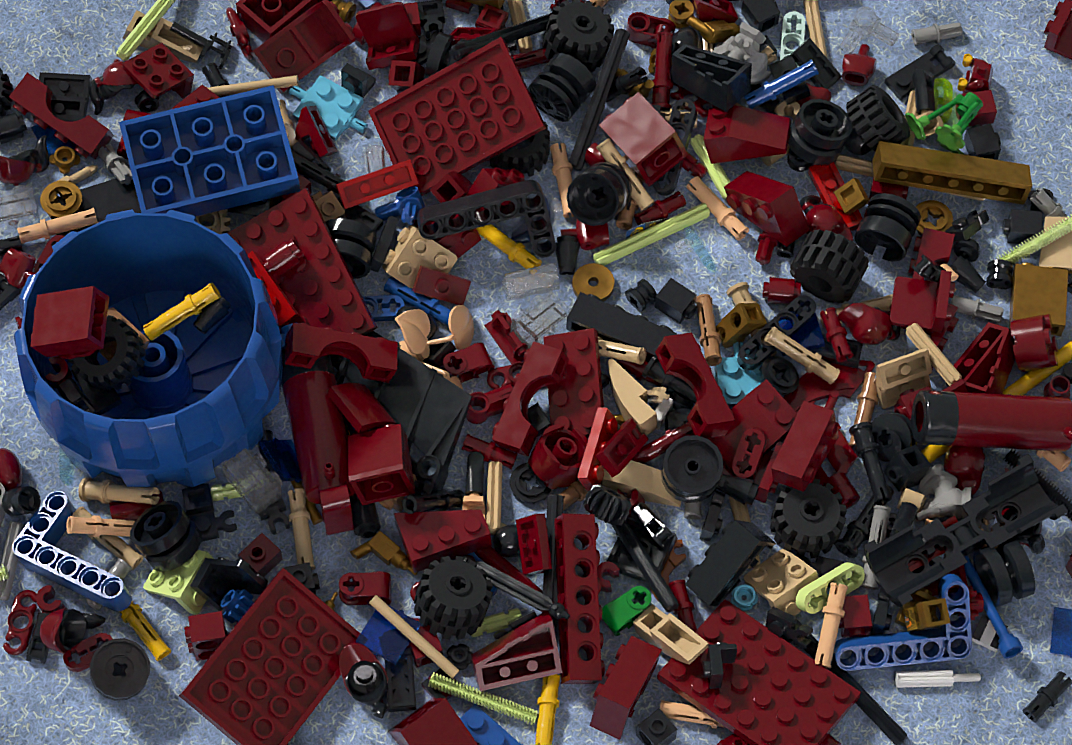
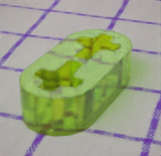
(946, 98)

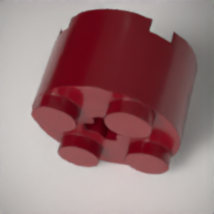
(1033, 343)
(558, 456)

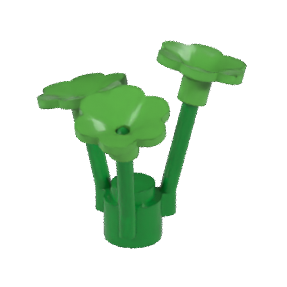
(948, 136)

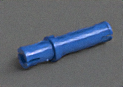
(785, 82)
(396, 287)

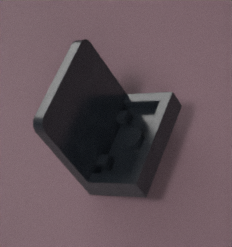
(220, 576)

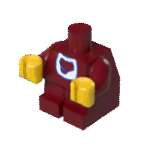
(977, 78)

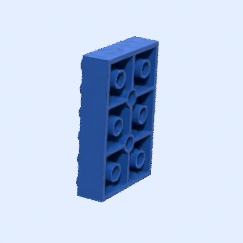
(211, 154)

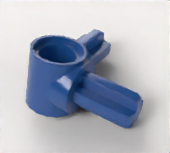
(407, 205)

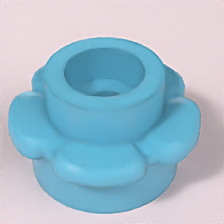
(748, 592)

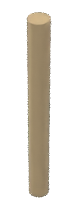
(248, 86)
(414, 636)

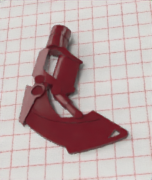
(841, 456)

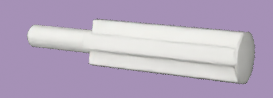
(932, 678)

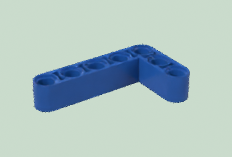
(43, 550)
(914, 639)

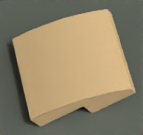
(1059, 252)
(902, 374)

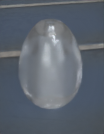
(374, 158)

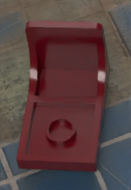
(304, 43)

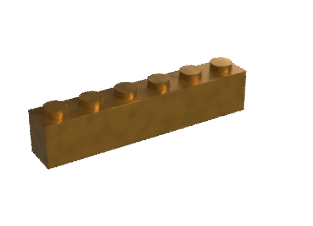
(952, 173)

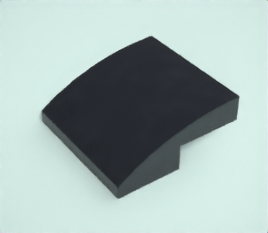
(69, 94)

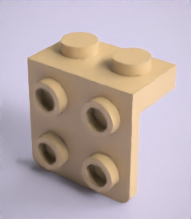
(413, 251)
(781, 579)

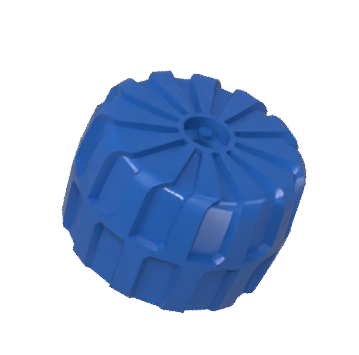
(197, 391)

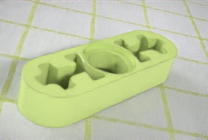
(818, 588)

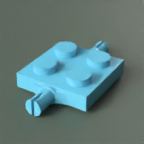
(335, 104)
(734, 379)

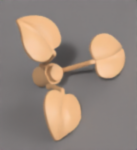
(416, 328)

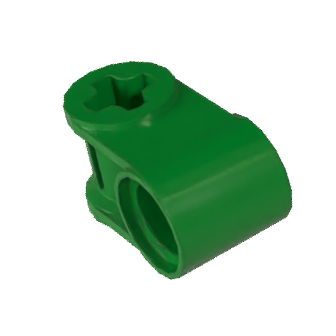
(622, 611)

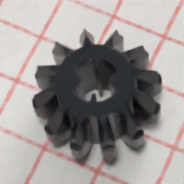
(607, 505)

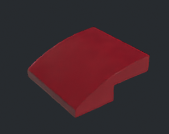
(359, 406)

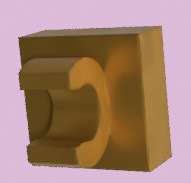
(852, 196)

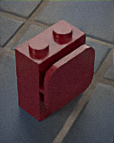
(70, 322)

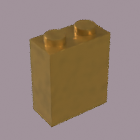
(1039, 292)

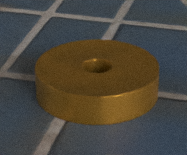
(597, 273)

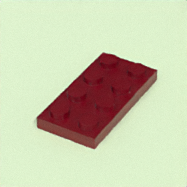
(580, 389)

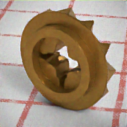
(65, 189)
(936, 210)

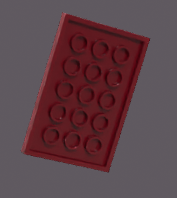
(459, 116)
(320, 283)
(272, 666)
(769, 691)

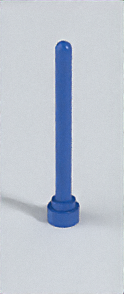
(1008, 644)

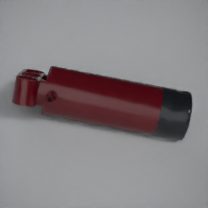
(992, 420)
(319, 441)

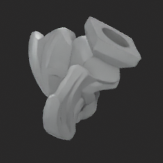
(746, 48)
(947, 498)

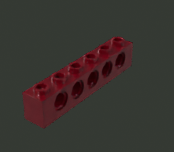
(568, 585)

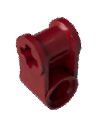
(649, 27)
(468, 362)
(365, 587)

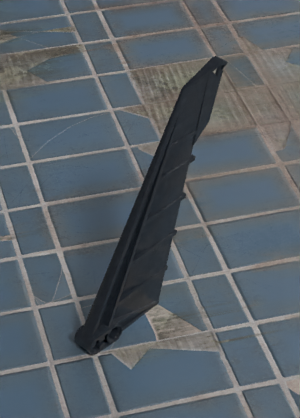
(424, 405)

